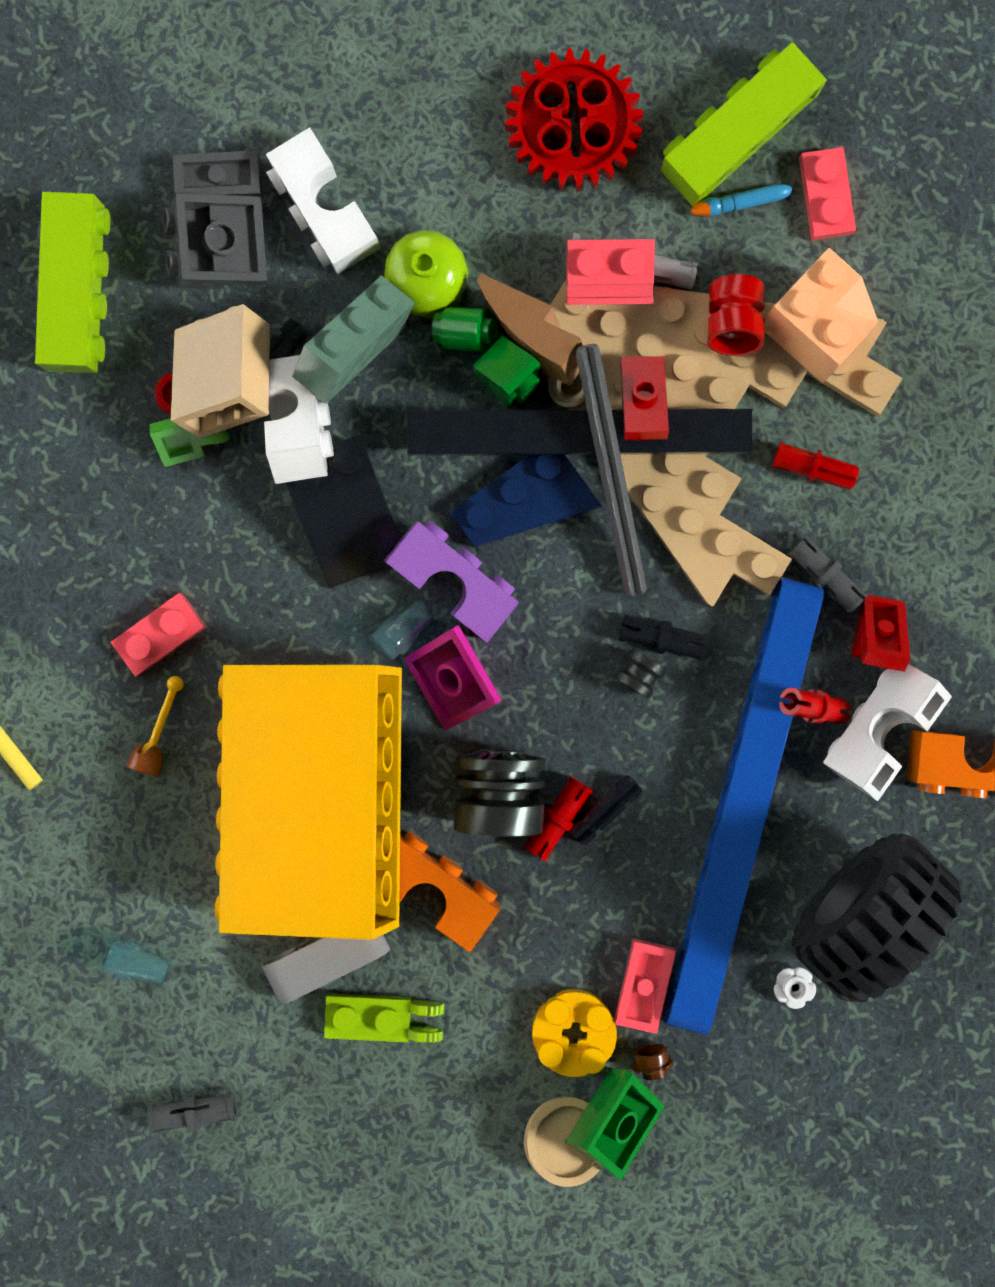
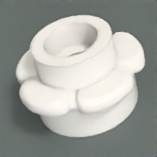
(791, 976)

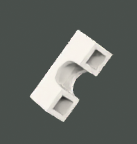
(301, 170)
(296, 434)
(897, 699)

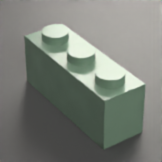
(352, 339)

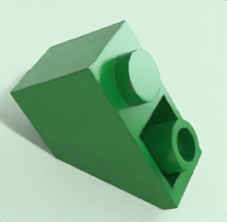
(508, 372)

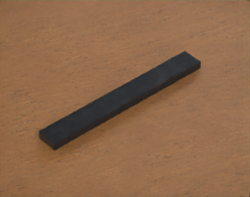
(570, 433)

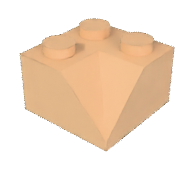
(823, 316)

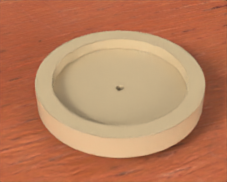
(546, 1143)

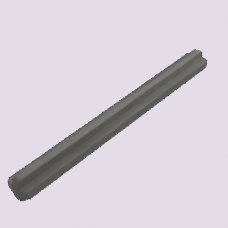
(611, 468)

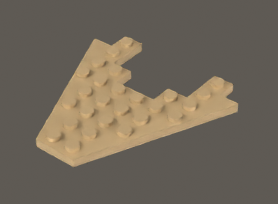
(687, 492)

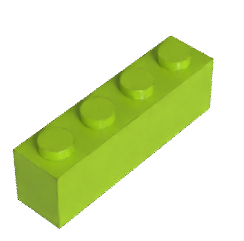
(742, 123)
(71, 282)

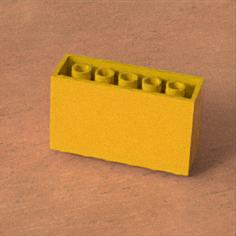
(309, 800)

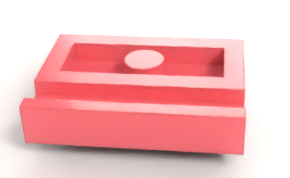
(610, 271)

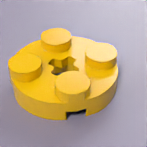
(589, 1053)

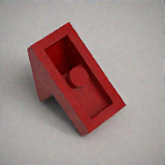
(882, 633)

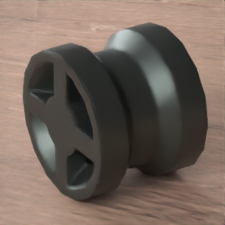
(640, 673)

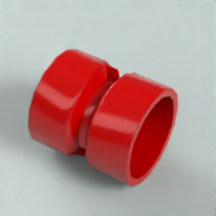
(735, 317)

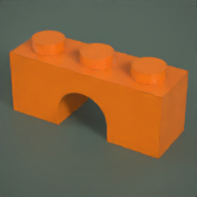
(939, 761)
(468, 906)

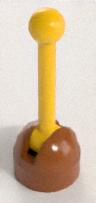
(147, 756)

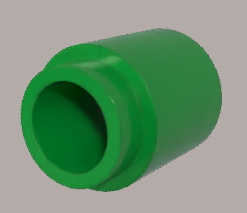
(464, 329)

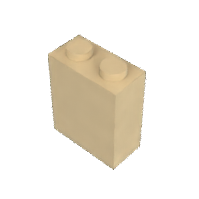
(221, 371)

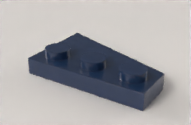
(524, 498)

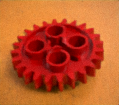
(611, 118)

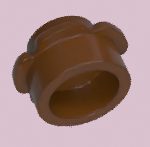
(652, 1061)

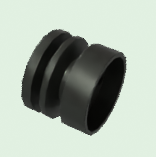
(499, 794)

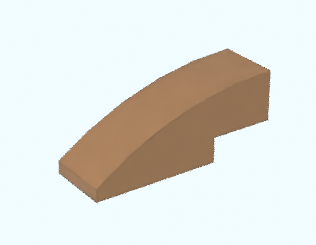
(533, 328)

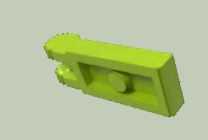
(379, 1018)

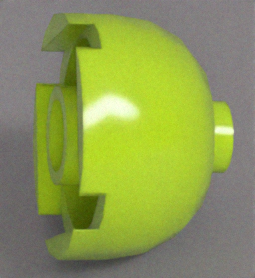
(428, 271)

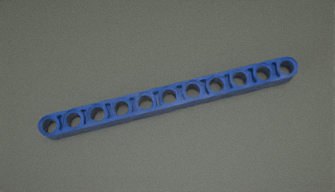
(742, 807)

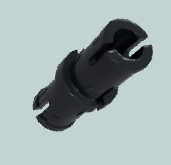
(663, 637)

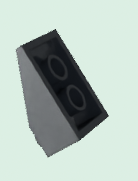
(346, 514)

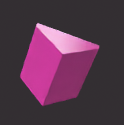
(452, 678)

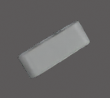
(319, 963)

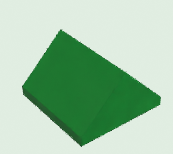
(616, 1122)

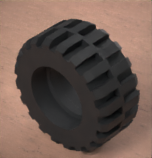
(877, 918)

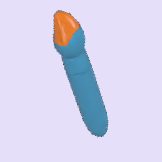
(713, 206)

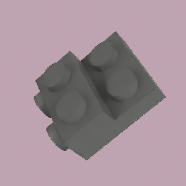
(215, 240)

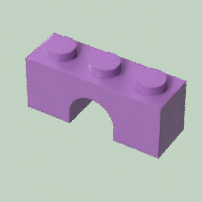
(483, 601)

